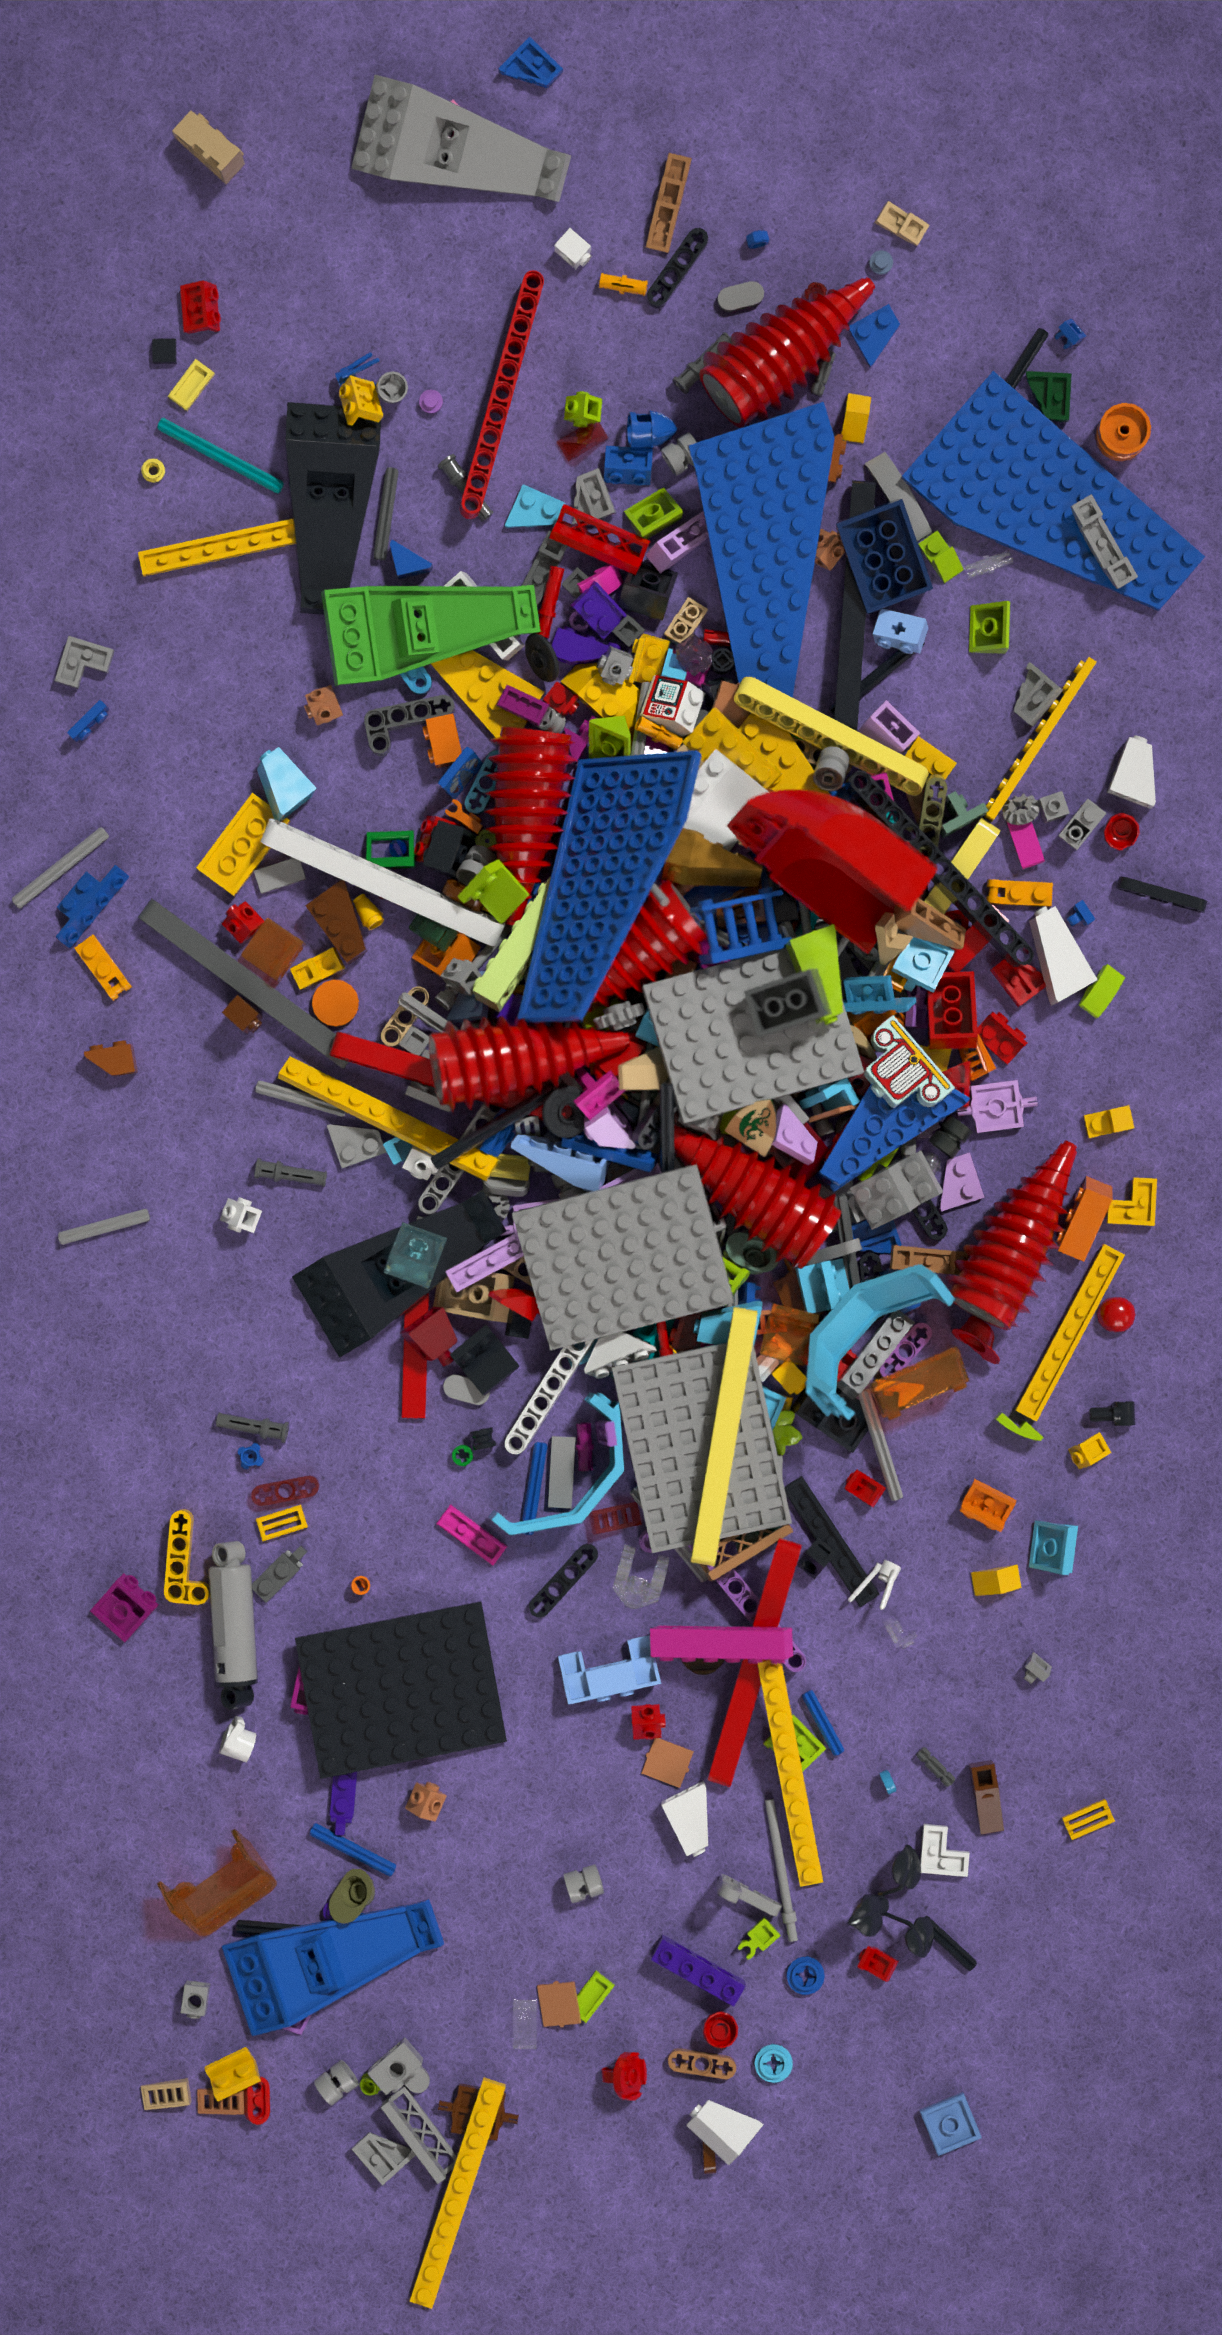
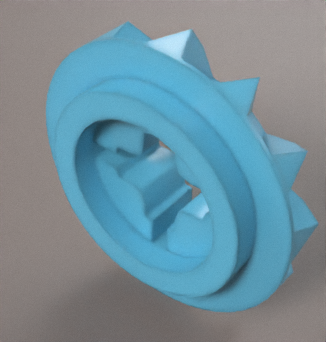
(782, 2070)

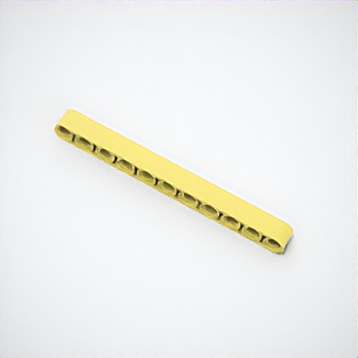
(724, 1436)

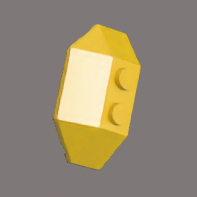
(600, 697)

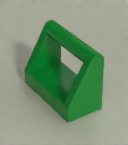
(392, 862)

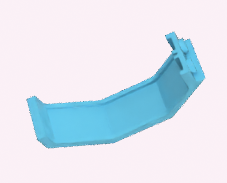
(851, 1320)
(594, 1494)

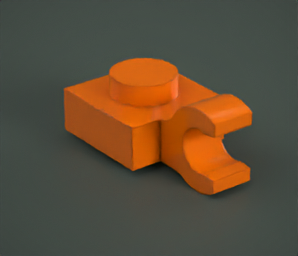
(470, 821)

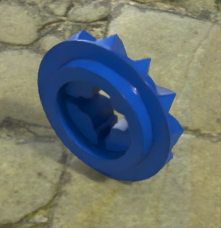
(812, 1984)

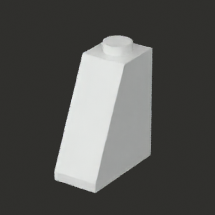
(1135, 773)
(689, 1818)
(723, 2129)

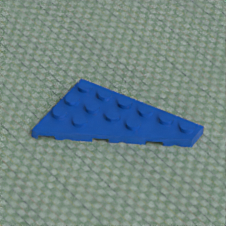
(880, 1129)

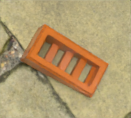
(984, 1059)

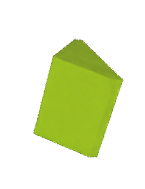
(654, 514)
(989, 627)
(609, 737)

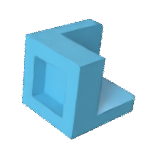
(672, 668)
(397, 1150)

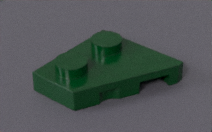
(1051, 393)

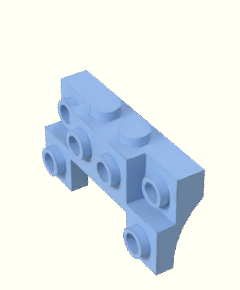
(610, 1678)

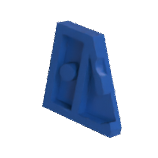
(531, 65)

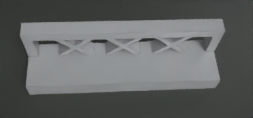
(412, 2138)

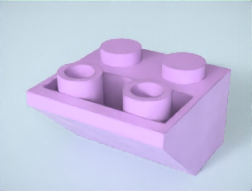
(890, 728)

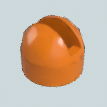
(364, 1582)

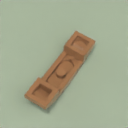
(935, 1260)

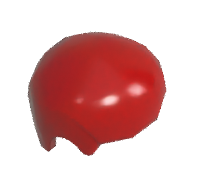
(1125, 825)
(1116, 1314)
(722, 2035)

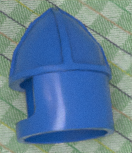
(649, 429)

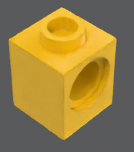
(790, 1377)

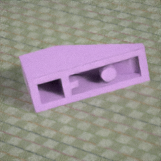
(678, 543)

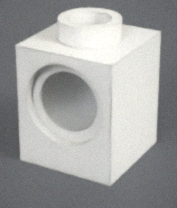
(573, 249)

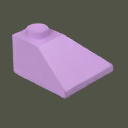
(610, 1128)

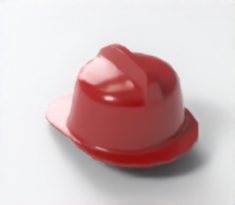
(979, 1337)

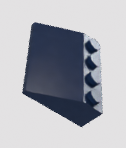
(884, 555)

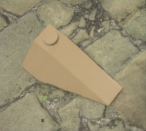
(643, 1072)

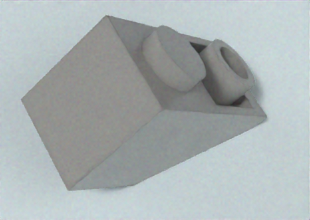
(1082, 824)

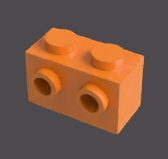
(443, 739)

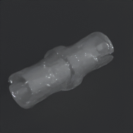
(988, 564)

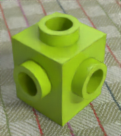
(582, 409)

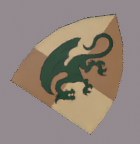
(755, 1125)

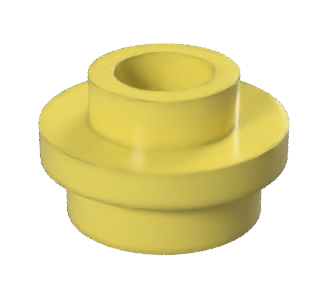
(148, 465)

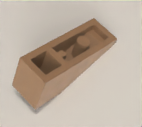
(929, 925)

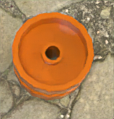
(1127, 445)

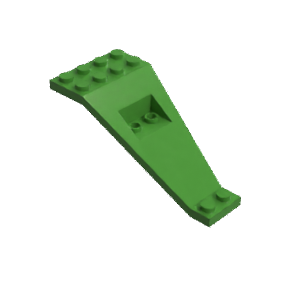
(376, 630)

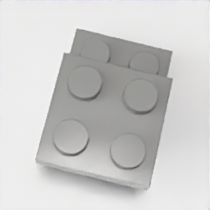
(896, 1190)

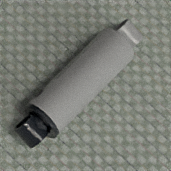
(232, 1625)

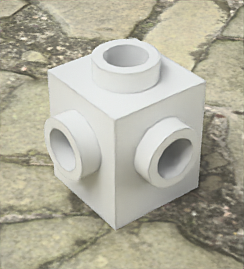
(419, 1163)
(240, 1215)

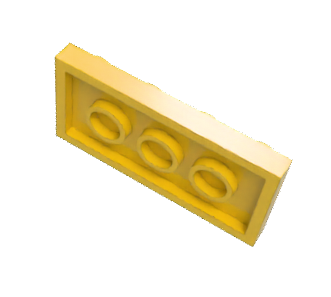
(720, 734)
(239, 846)

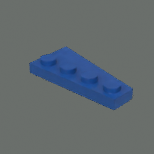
(635, 1158)

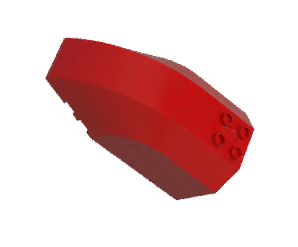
(833, 858)

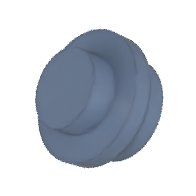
(881, 262)

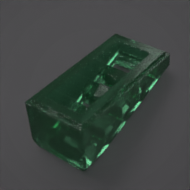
(432, 932)

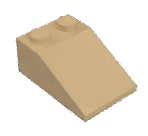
(474, 1299)

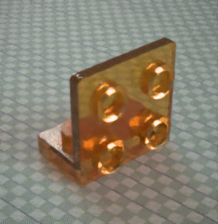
(273, 949)
(788, 1334)

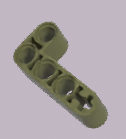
(933, 821)

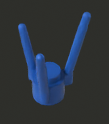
(348, 371)

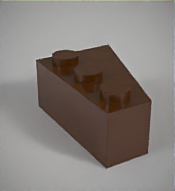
(339, 921)

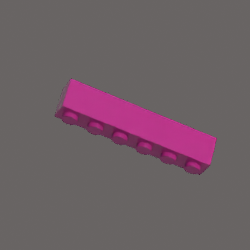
(722, 1643)

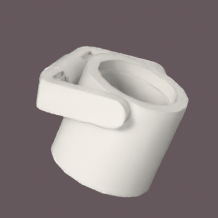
(237, 1741)

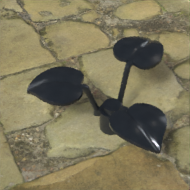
(868, 1914)

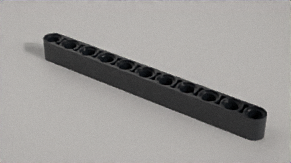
(852, 624)
(950, 874)

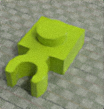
(761, 1936)

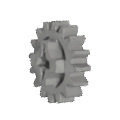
(619, 1016)

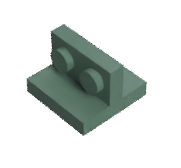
(961, 817)

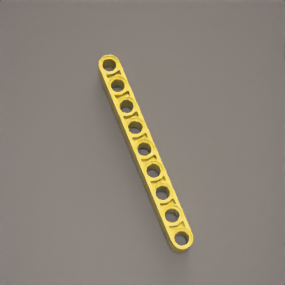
(827, 732)

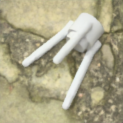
(888, 1573)

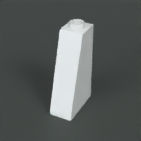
(1059, 956)

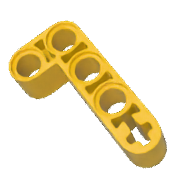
(184, 1557)

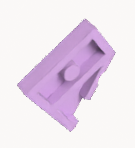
(793, 1136)
(960, 1183)

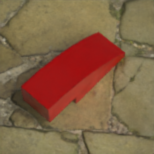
(973, 944)
(518, 1300)

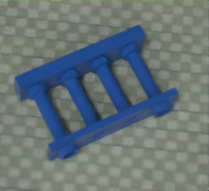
(735, 948)

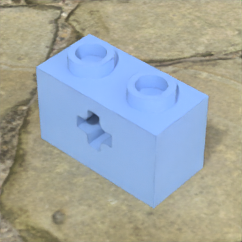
(892, 623)

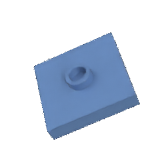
(950, 2124)

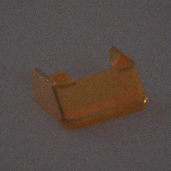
(919, 1382)
(224, 1893)

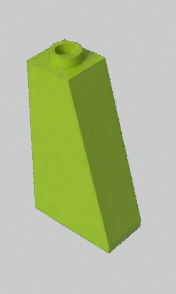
(820, 951)

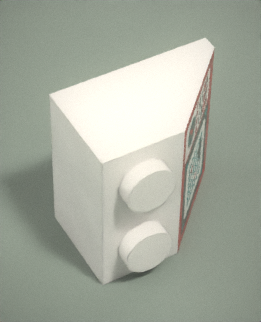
(673, 704)

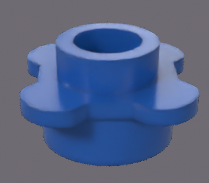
(246, 1461)

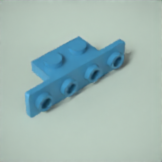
(873, 994)

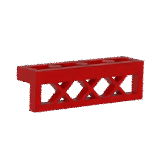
(598, 544)

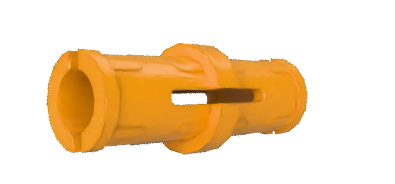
(623, 284)
(658, 733)

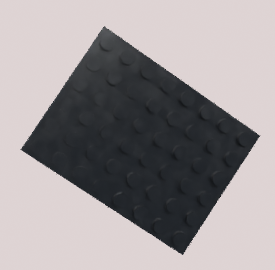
(400, 1689)

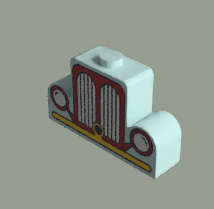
(904, 1068)

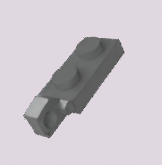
(278, 1573)

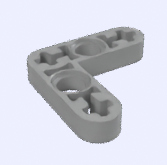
(734, 1890)

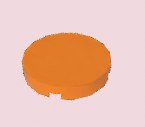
(335, 1003)

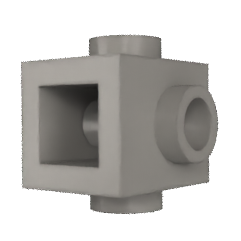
(613, 658)
(460, 976)

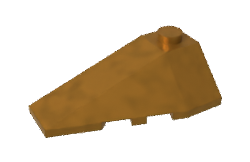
(701, 862)

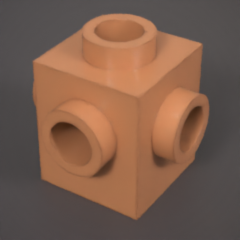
(828, 549)
(322, 705)
(426, 1801)

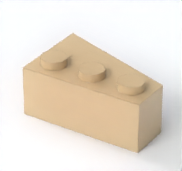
(209, 146)

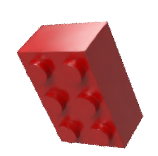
(952, 1012)

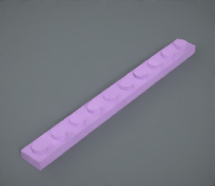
(510, 1249)

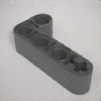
(410, 719)

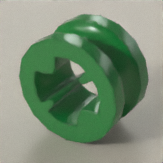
(466, 1449)

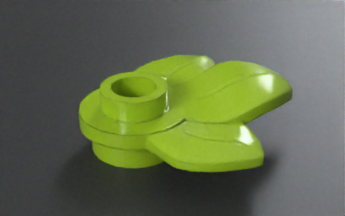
(784, 1433)

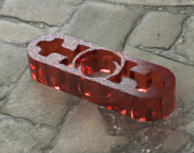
(269, 1499)

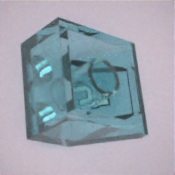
(415, 1255)

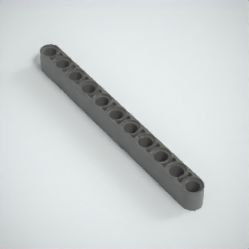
(240, 978)

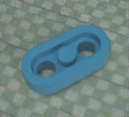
(410, 678)

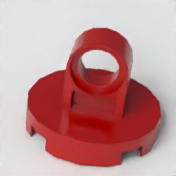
(627, 2076)

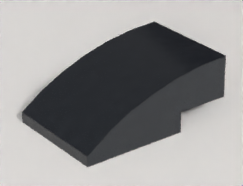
(843, 1431)

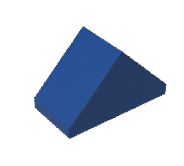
(407, 562)

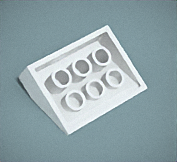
(718, 796)

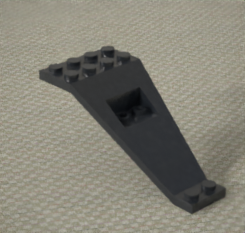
(340, 465)
(359, 1300)

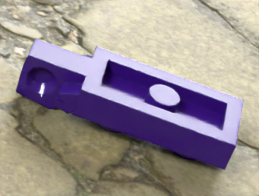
(343, 1801)

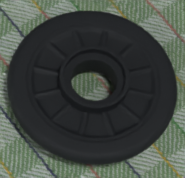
(541, 657)
(553, 1112)

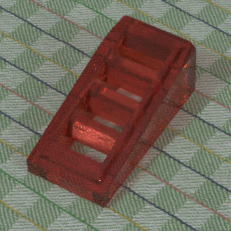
(594, 1520)

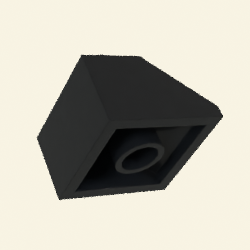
(648, 591)
(448, 848)

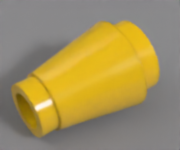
(369, 914)

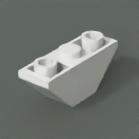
(615, 1351)

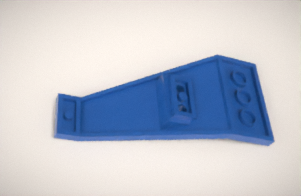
(282, 1978)

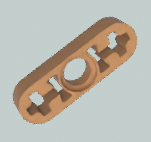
(706, 2072)

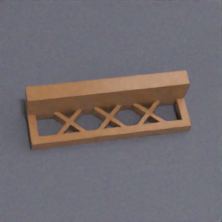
(745, 1554)

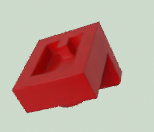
(562, 700)

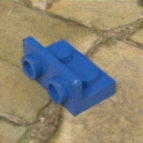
(628, 465)

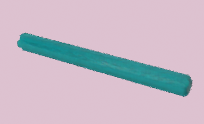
(220, 455)

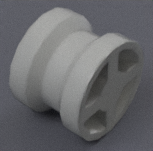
(553, 721)

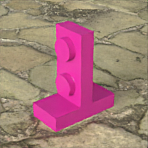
(596, 1094)

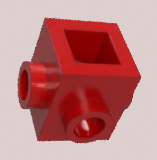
(242, 921)
(647, 1721)

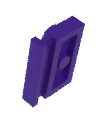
(598, 610)

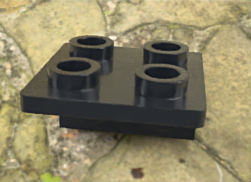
(484, 1360)

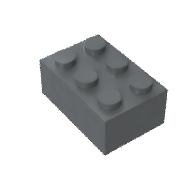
(787, 1002)

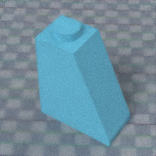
(283, 783)
(715, 1324)

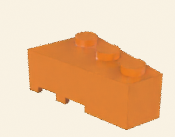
(1085, 1218)

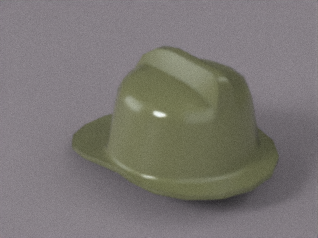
(351, 1896)

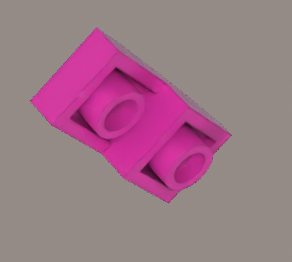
(607, 577)
(1026, 844)

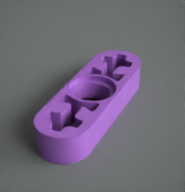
(915, 1351)

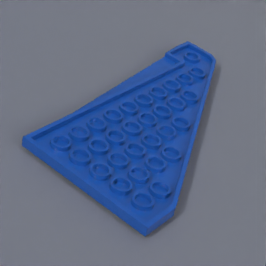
(763, 523)

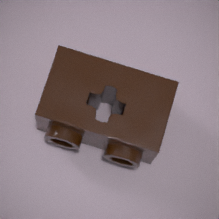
(243, 1015)

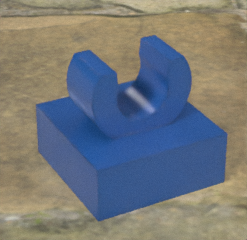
(1072, 332)
(1082, 914)
(746, 1293)

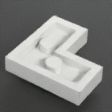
(936, 1858)

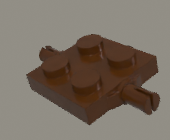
(789, 1290)
(463, 2107)

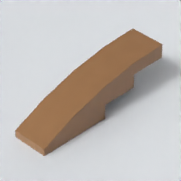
(668, 202)

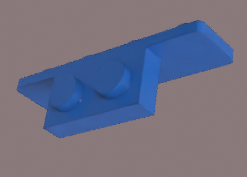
(86, 902)

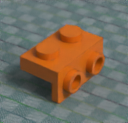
(987, 1505)

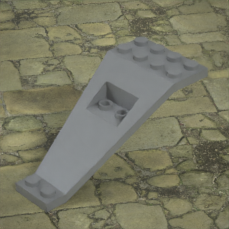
(410, 134)

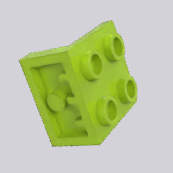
(496, 890)

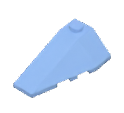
(571, 1165)

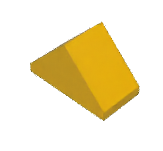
(856, 418)
(996, 1580)

